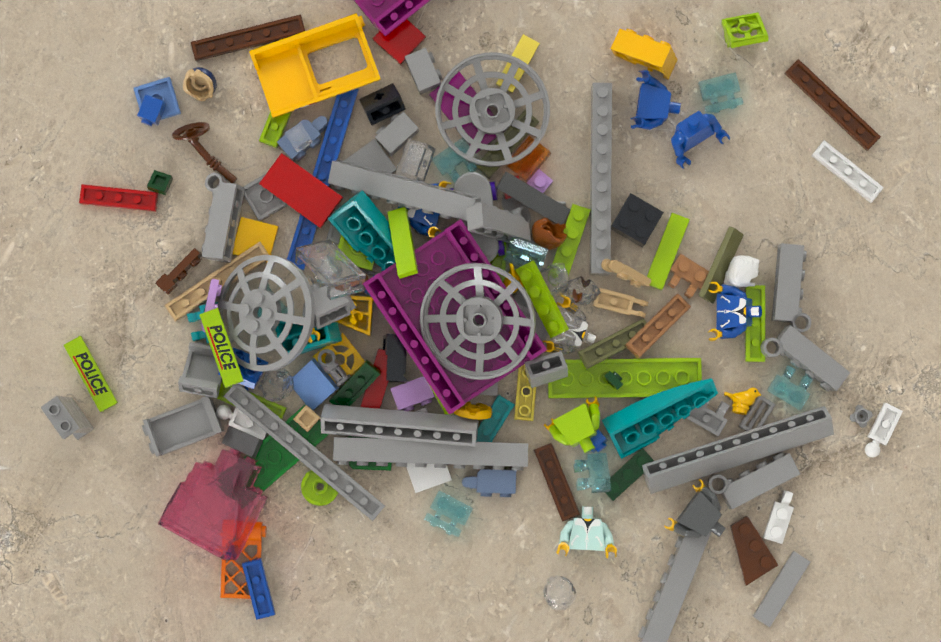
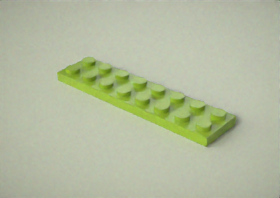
(638, 377)

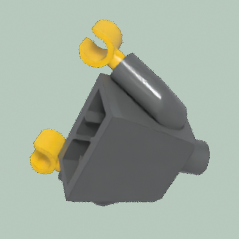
(699, 515)

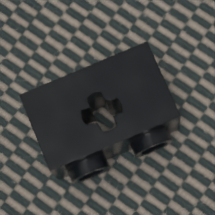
(382, 104)

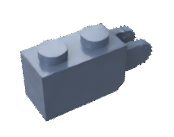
(313, 129)
(492, 481)

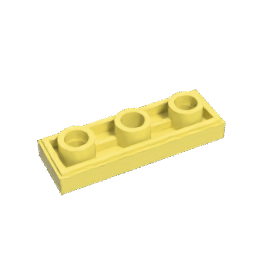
(524, 51)
(524, 403)

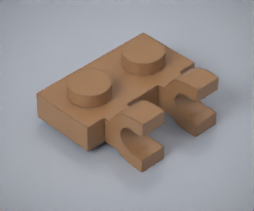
(690, 272)

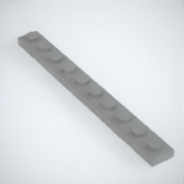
(304, 451)

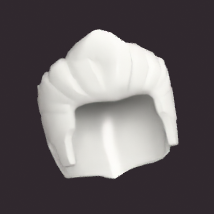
(741, 271)

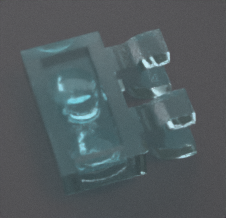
(448, 160)
(787, 391)
(598, 473)

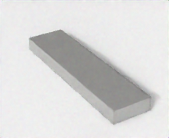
(781, 588)

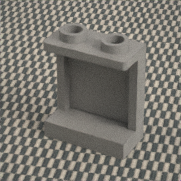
(200, 372)

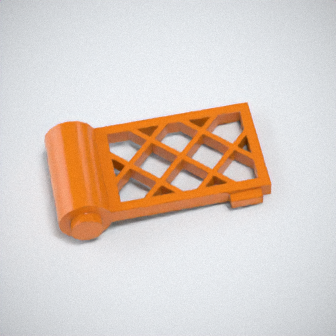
(255, 538)

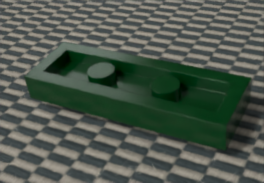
(355, 385)
(628, 474)

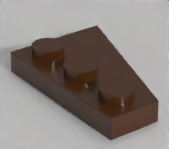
(752, 551)

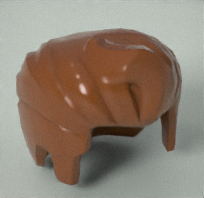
(548, 234)

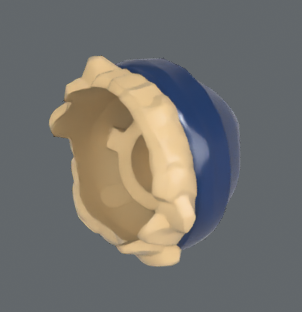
(200, 83)

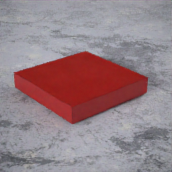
(400, 41)

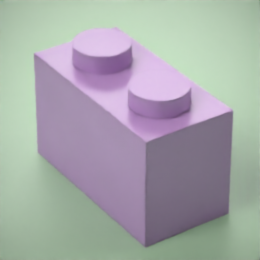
(412, 393)

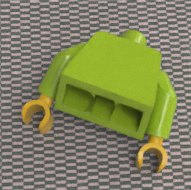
(577, 426)

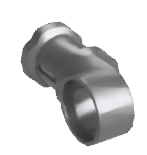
(333, 368)

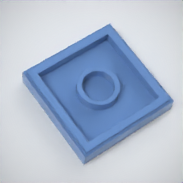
(162, 90)
(313, 384)

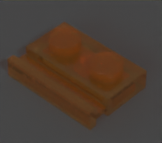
(532, 162)

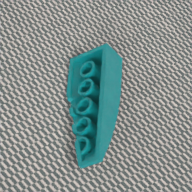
(365, 229)
(648, 418)

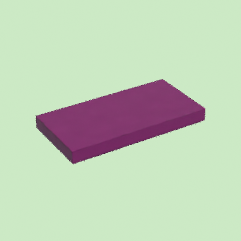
(463, 108)

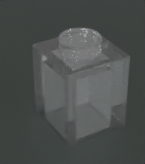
(298, 137)

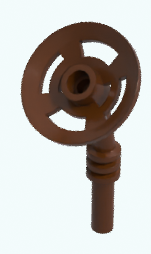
(192, 134)

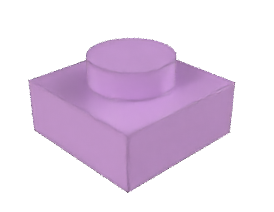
(540, 181)

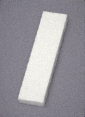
(847, 171)

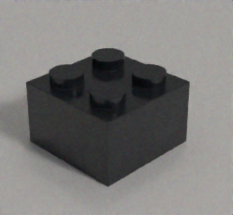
(636, 220)

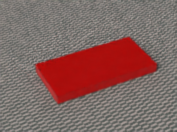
(301, 190)

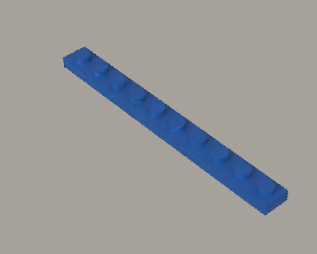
(329, 152)

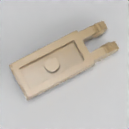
(625, 272)
(619, 303)

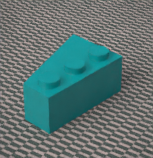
(329, 335)

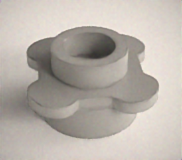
(861, 421)

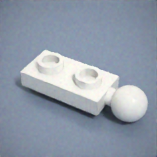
(240, 421)
(882, 429)

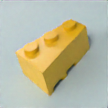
(644, 51)
(364, 305)

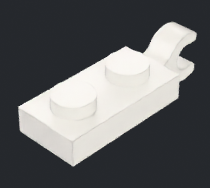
(779, 519)

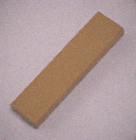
(657, 326)

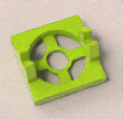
(752, 21)

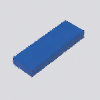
(258, 588)

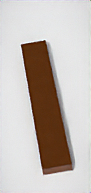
(247, 37)
(832, 105)

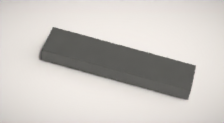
(533, 198)

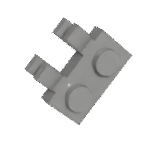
(708, 419)

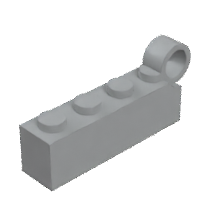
(223, 218)
(499, 223)
(788, 285)
(808, 357)
(757, 481)

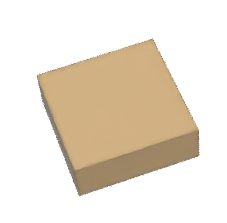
(307, 418)

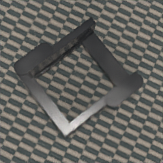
(396, 358)

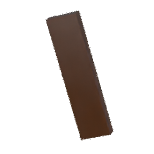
(556, 482)

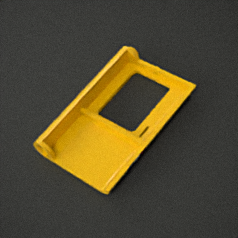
(288, 74)

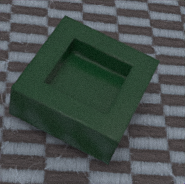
(159, 182)
(613, 379)

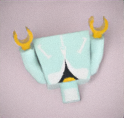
(586, 534)

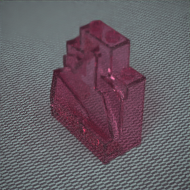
(217, 504)

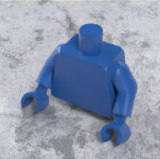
(653, 103)
(694, 131)

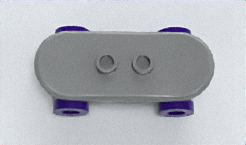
(478, 185)

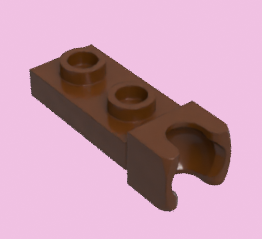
(167, 283)

